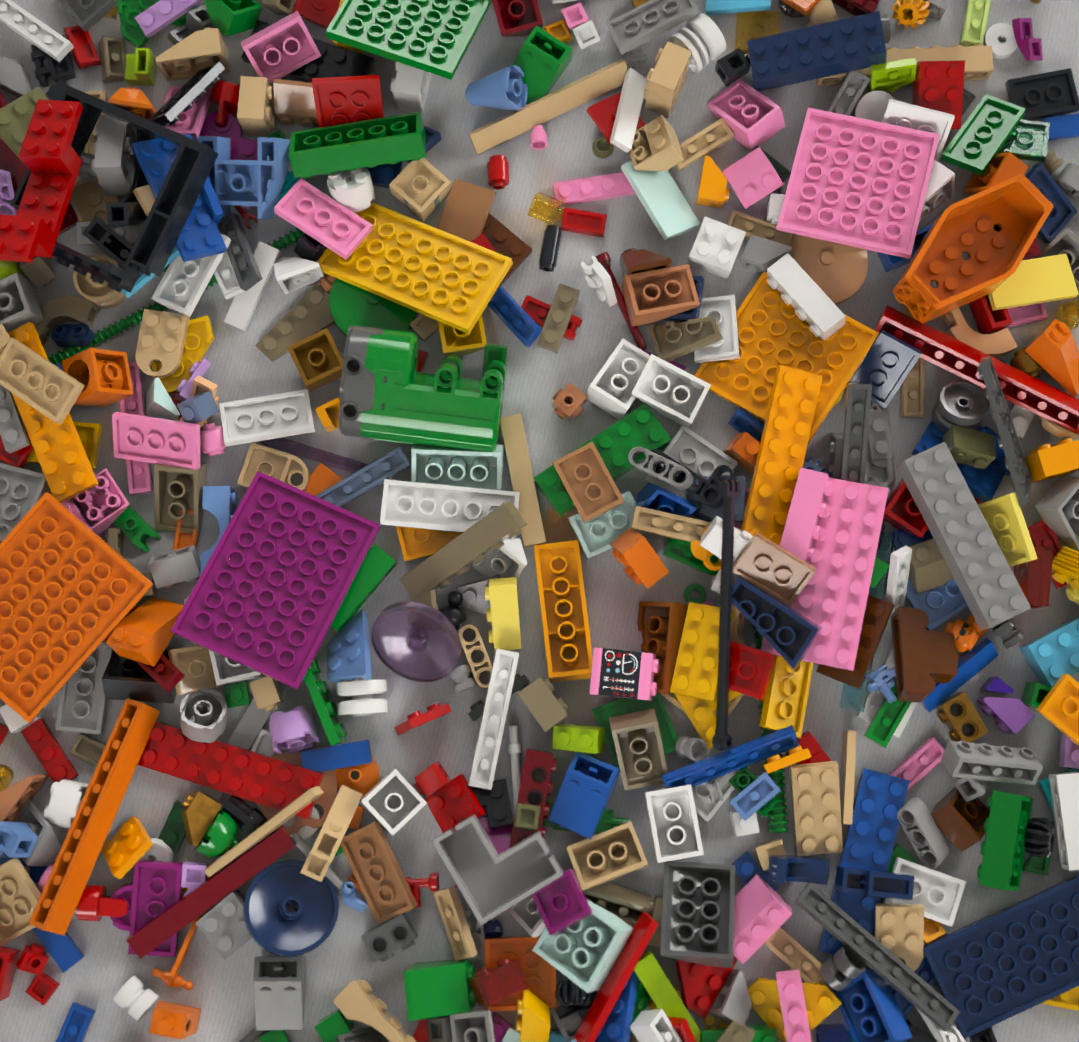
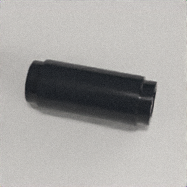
(550, 248)

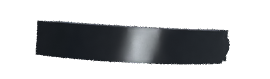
(129, 210)

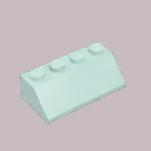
(457, 467)

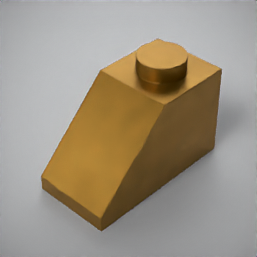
(198, 815)

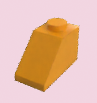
(712, 186)

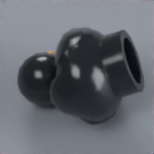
(453, 611)

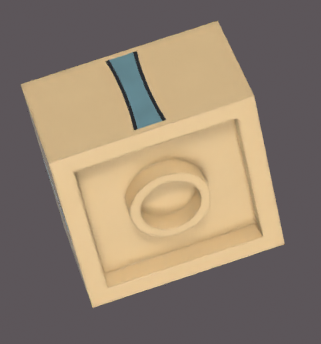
(421, 188)

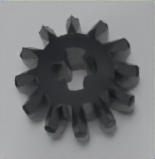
(1040, 837)
(572, 996)

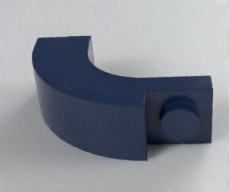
(798, 869)

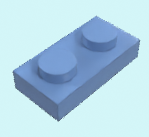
(755, 796)

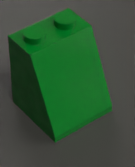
(439, 988)

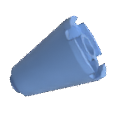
(499, 90)

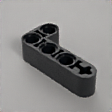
(704, 486)

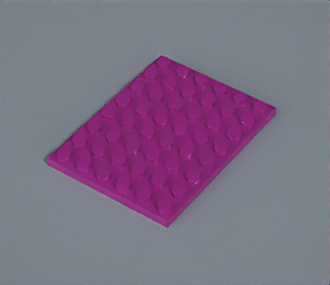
(276, 580)

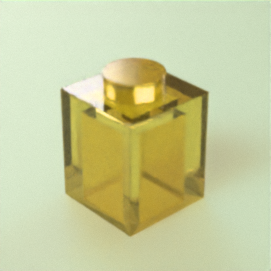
(546, 208)

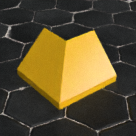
(461, 343)

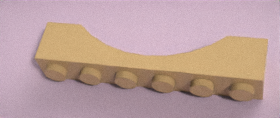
(360, 1004)

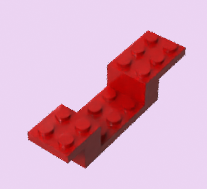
(50, 184)

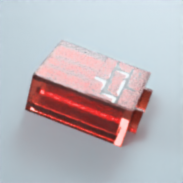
(1035, 578)

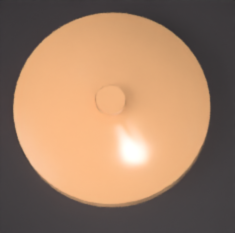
(832, 266)

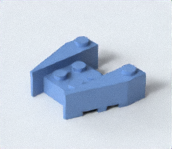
(249, 181)

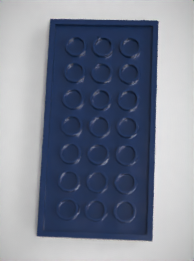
(1010, 958)

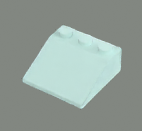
(586, 948)

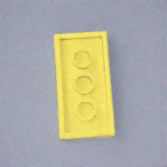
(1036, 282)

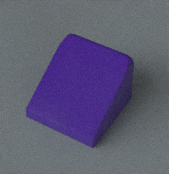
(996, 685)

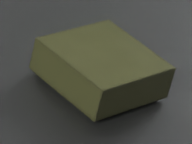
(527, 816)

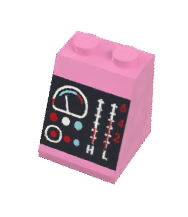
(623, 674)

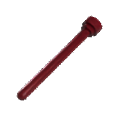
(605, 260)

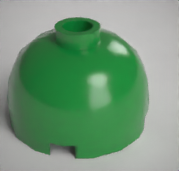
(219, 836)

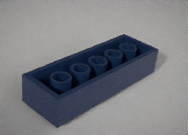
(817, 51)

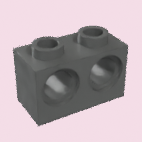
(387, 932)

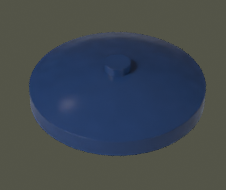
(290, 910)

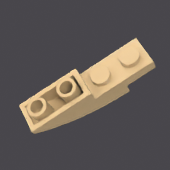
(331, 833)

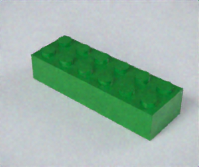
(357, 145)
(613, 445)

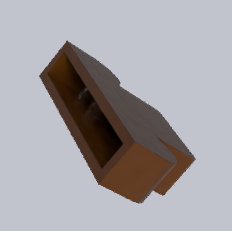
(920, 655)

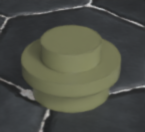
(602, 148)

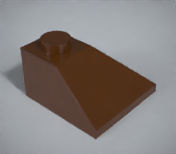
(641, 260)

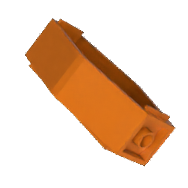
(969, 229)

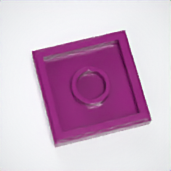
(561, 903)

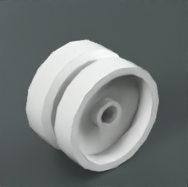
(362, 697)

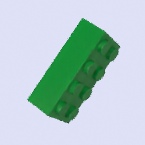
(1005, 841)

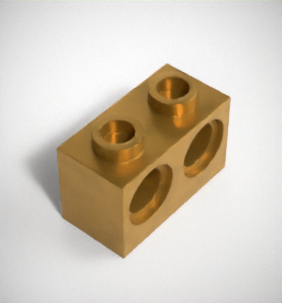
(966, 715)

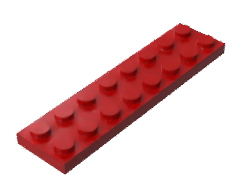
(228, 769)

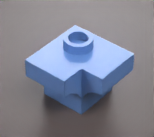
(16, 840)

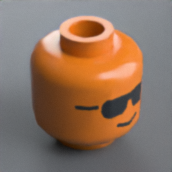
(964, 634)

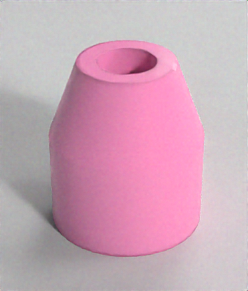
(538, 138)

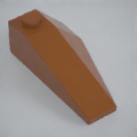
(662, 633)

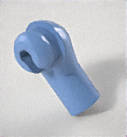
(350, 897)

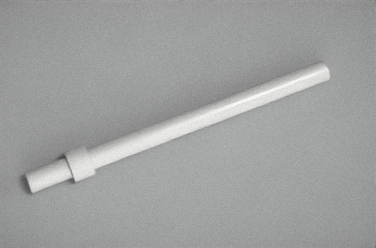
(514, 749)

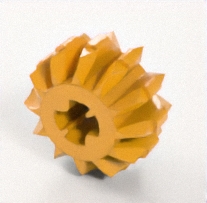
(913, 18)

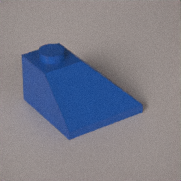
(662, 500)

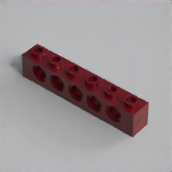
(533, 760)

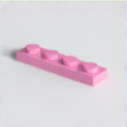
(592, 188)

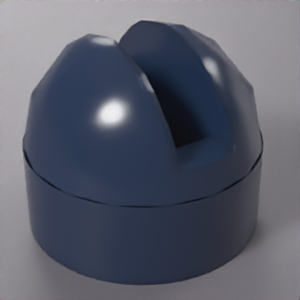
(493, 929)

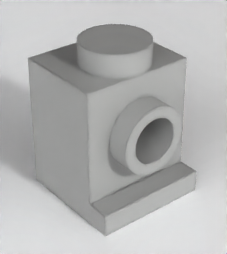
(978, 789)

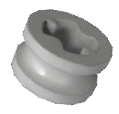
(714, 791)

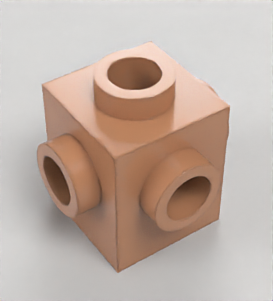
(572, 395)

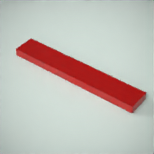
(616, 979)

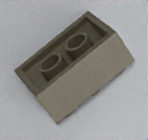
(928, 567)

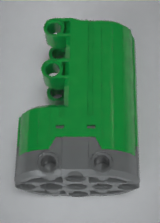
(395, 403)

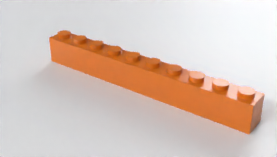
(94, 818)

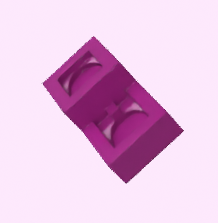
(1030, 47)

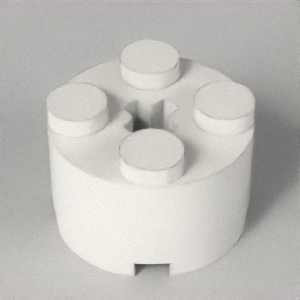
(352, 188)
(64, 802)

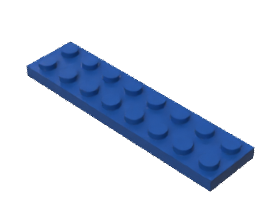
(868, 845)

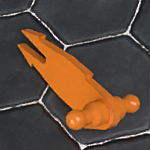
(172, 977)

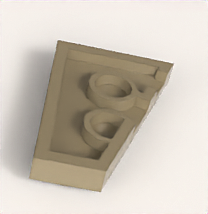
(682, 338)

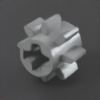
(85, 172)

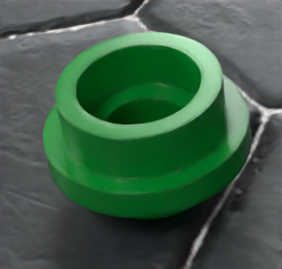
(695, 587)

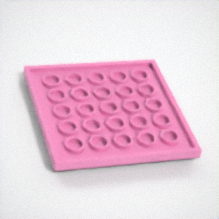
(858, 182)

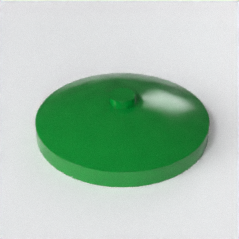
(359, 307)

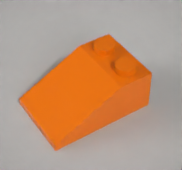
(1057, 354)
(145, 631)

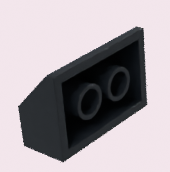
(127, 679)

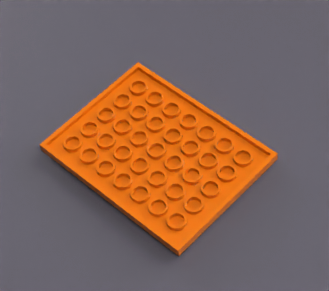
(56, 602)

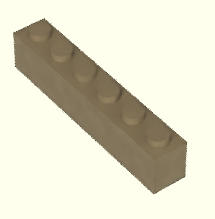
(464, 550)

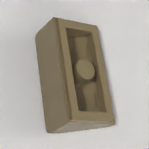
(112, 59)

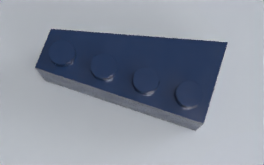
(781, 625)

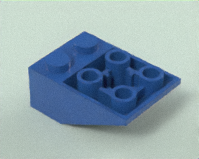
(584, 794)

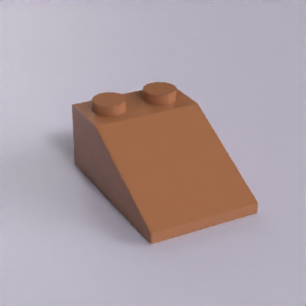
(659, 294)
(15, 796)

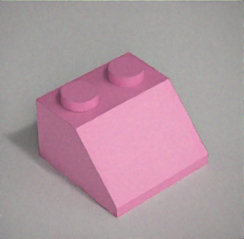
(752, 177)

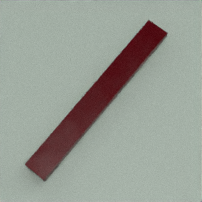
(211, 892)

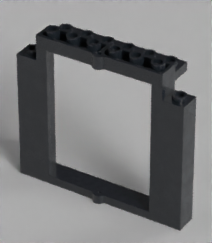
(168, 211)

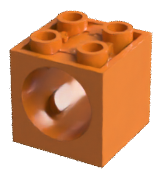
(103, 374)

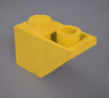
(533, 1018)

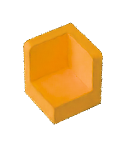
(329, 414)

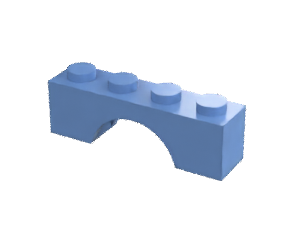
(219, 502)

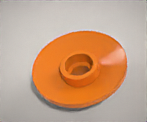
(367, 780)

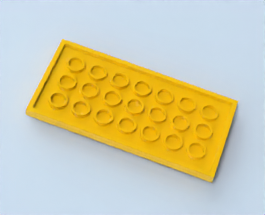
(421, 268)

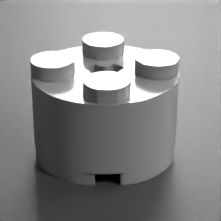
(203, 715)

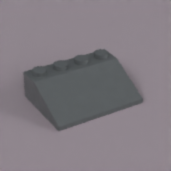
(698, 913)

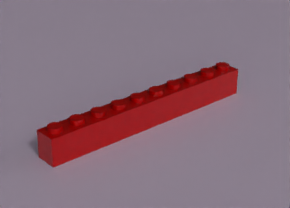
(963, 361)

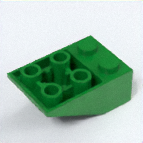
(542, 62)

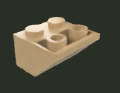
(656, 146)

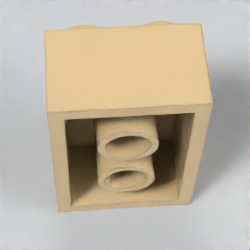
(666, 78)

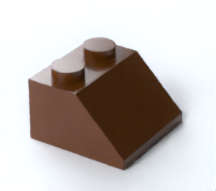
(960, 820)

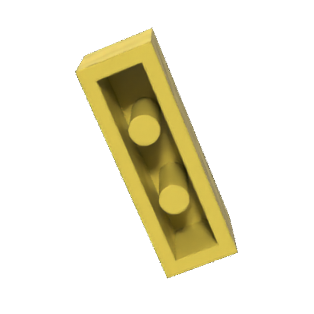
(503, 613)

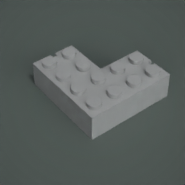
(493, 880)

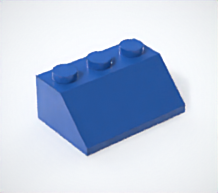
(872, 1010)

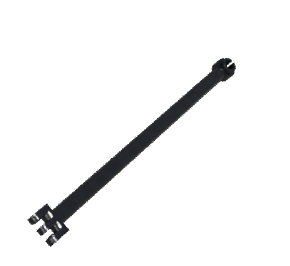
(728, 490)

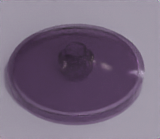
(416, 641)

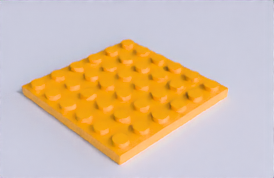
(775, 336)

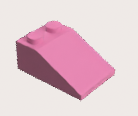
(747, 114)

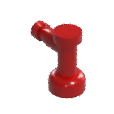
(415, 885)

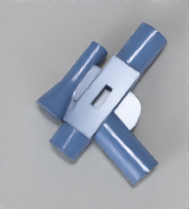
(882, 681)

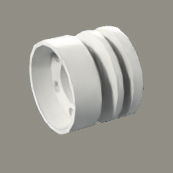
(701, 38)

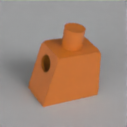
(744, 450)
(172, 1018)

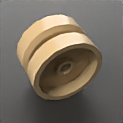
(96, 292)

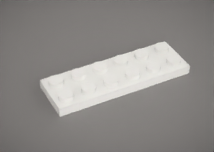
(439, 505)

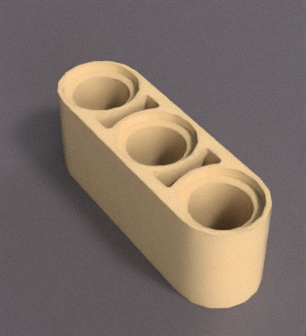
(469, 648)

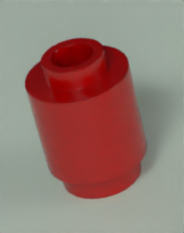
(498, 172)

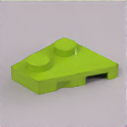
(892, 75)

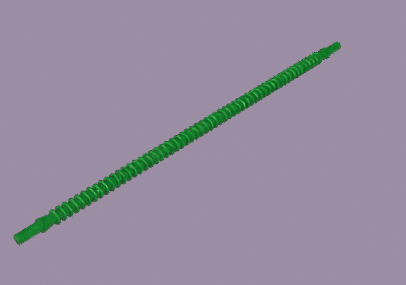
(136, 318)

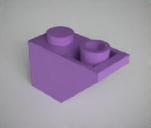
(1009, 713)

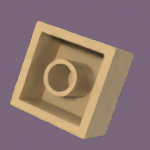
(256, 106)

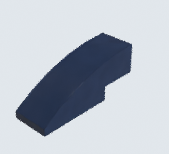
(874, 883)

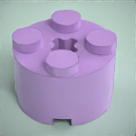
(293, 730)

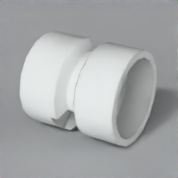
(135, 998)

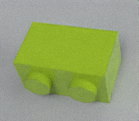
(578, 738)

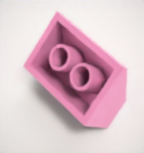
(281, 48)
(756, 917)

